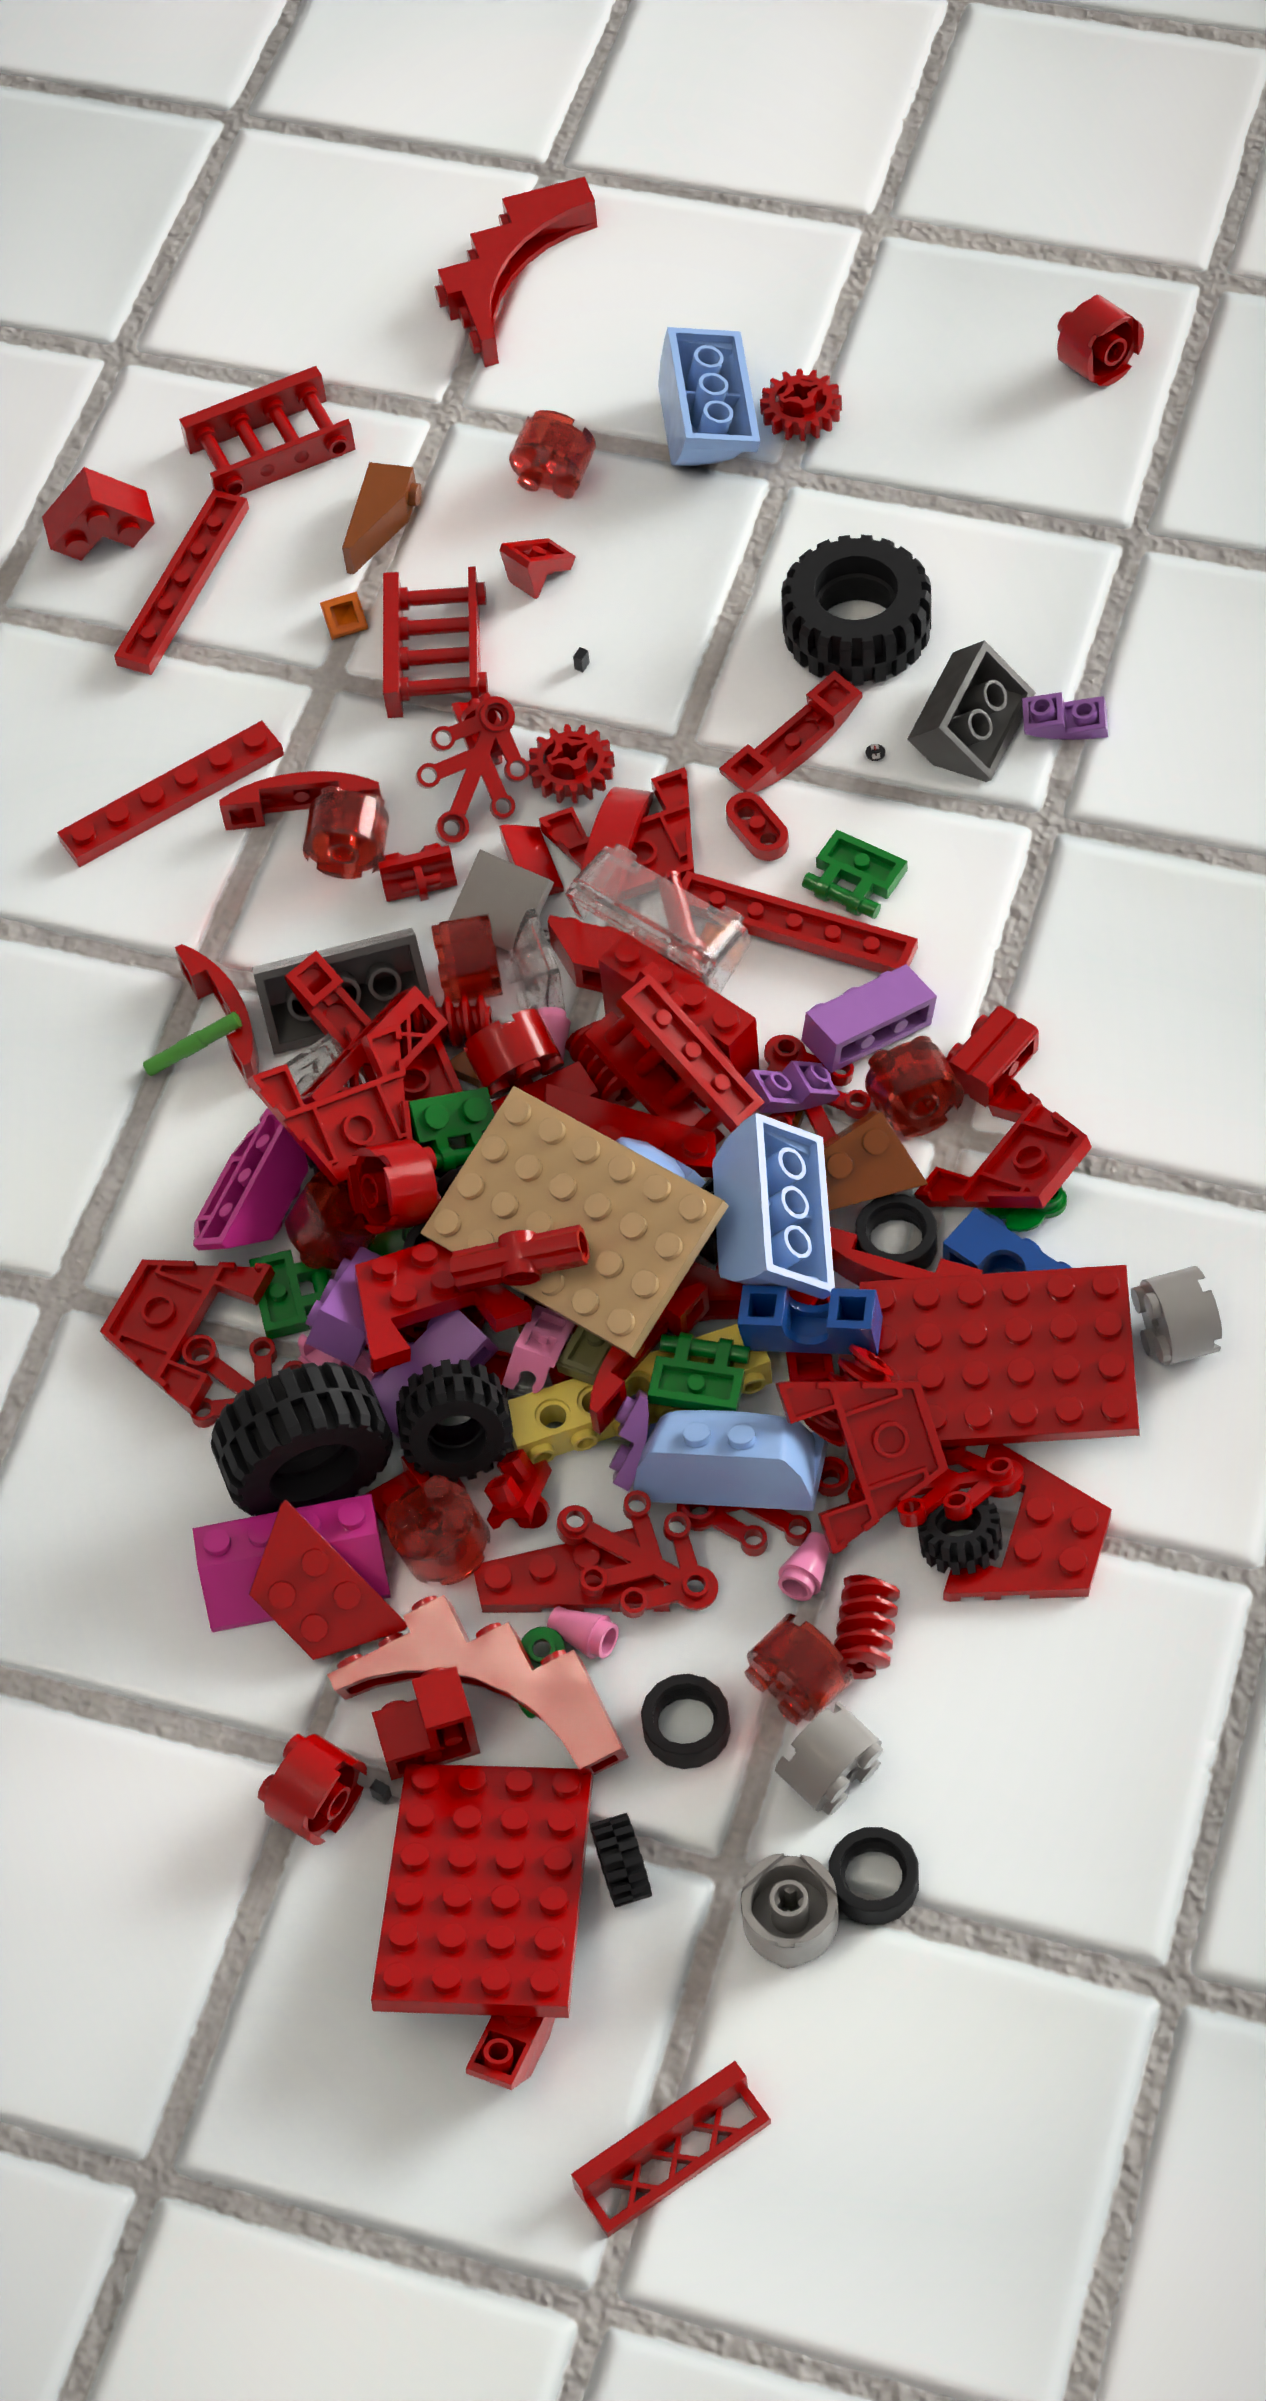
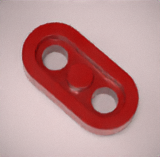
(758, 830)

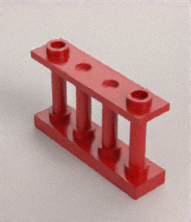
(259, 408)
(399, 628)
(685, 1050)

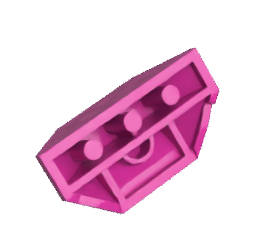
(253, 1189)

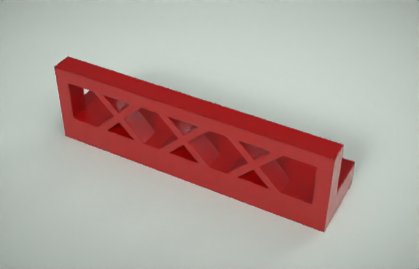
(353, 1057)
(660, 2133)

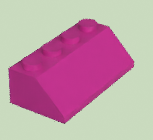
(233, 1550)

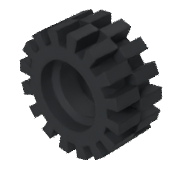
(963, 1550)
(621, 1860)

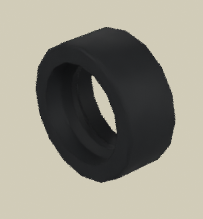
(899, 1208)
(680, 1688)
(875, 1840)

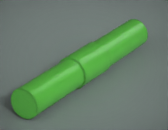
(192, 1044)

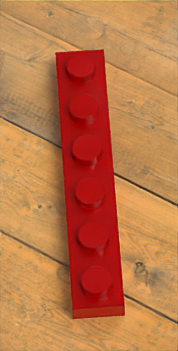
(181, 582)
(170, 793)
(807, 926)

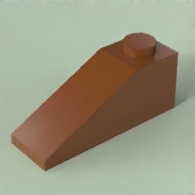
(380, 511)

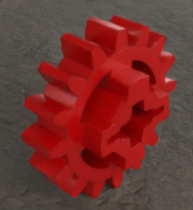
(801, 404)
(571, 764)

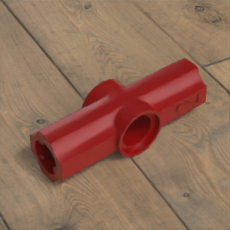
(519, 1258)

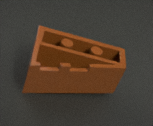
(867, 1163)

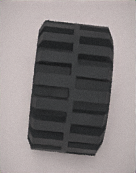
(446, 1393)

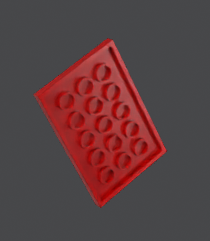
(1015, 1353)
(484, 1891)

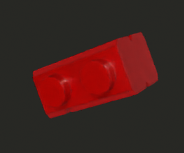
(993, 1053)

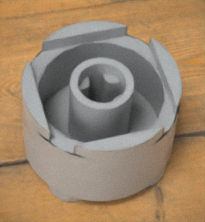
(1177, 1316)
(830, 1757)
(790, 1883)

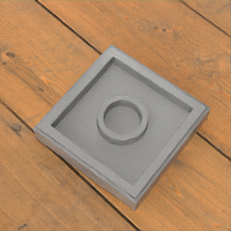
(504, 893)

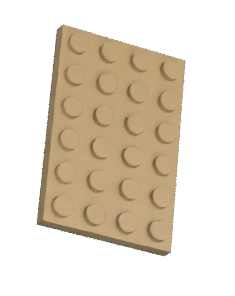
(552, 1173)

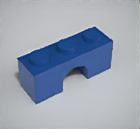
(988, 1245)
(778, 1323)

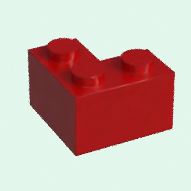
(96, 508)
(429, 1728)

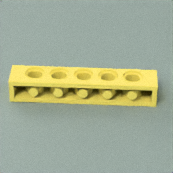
(570, 1404)

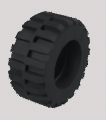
(850, 572)
(301, 1438)

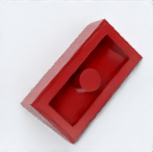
(528, 849)

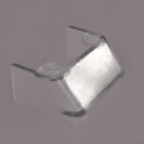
(661, 915)

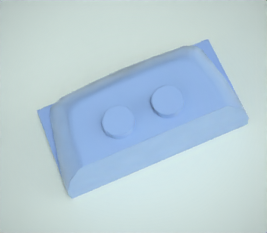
(706, 397)
(776, 1209)
(731, 1460)

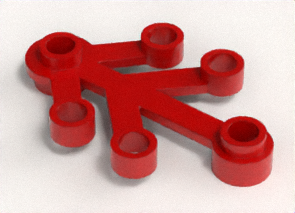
(476, 763)
(817, 1117)
(213, 1365)
(986, 1478)
(719, 1519)
(642, 1560)

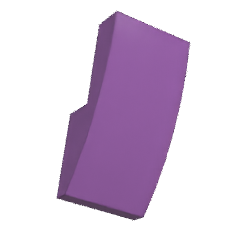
(1072, 720)
(794, 1089)
(633, 1427)

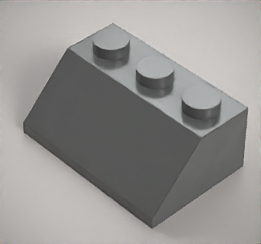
(971, 713)

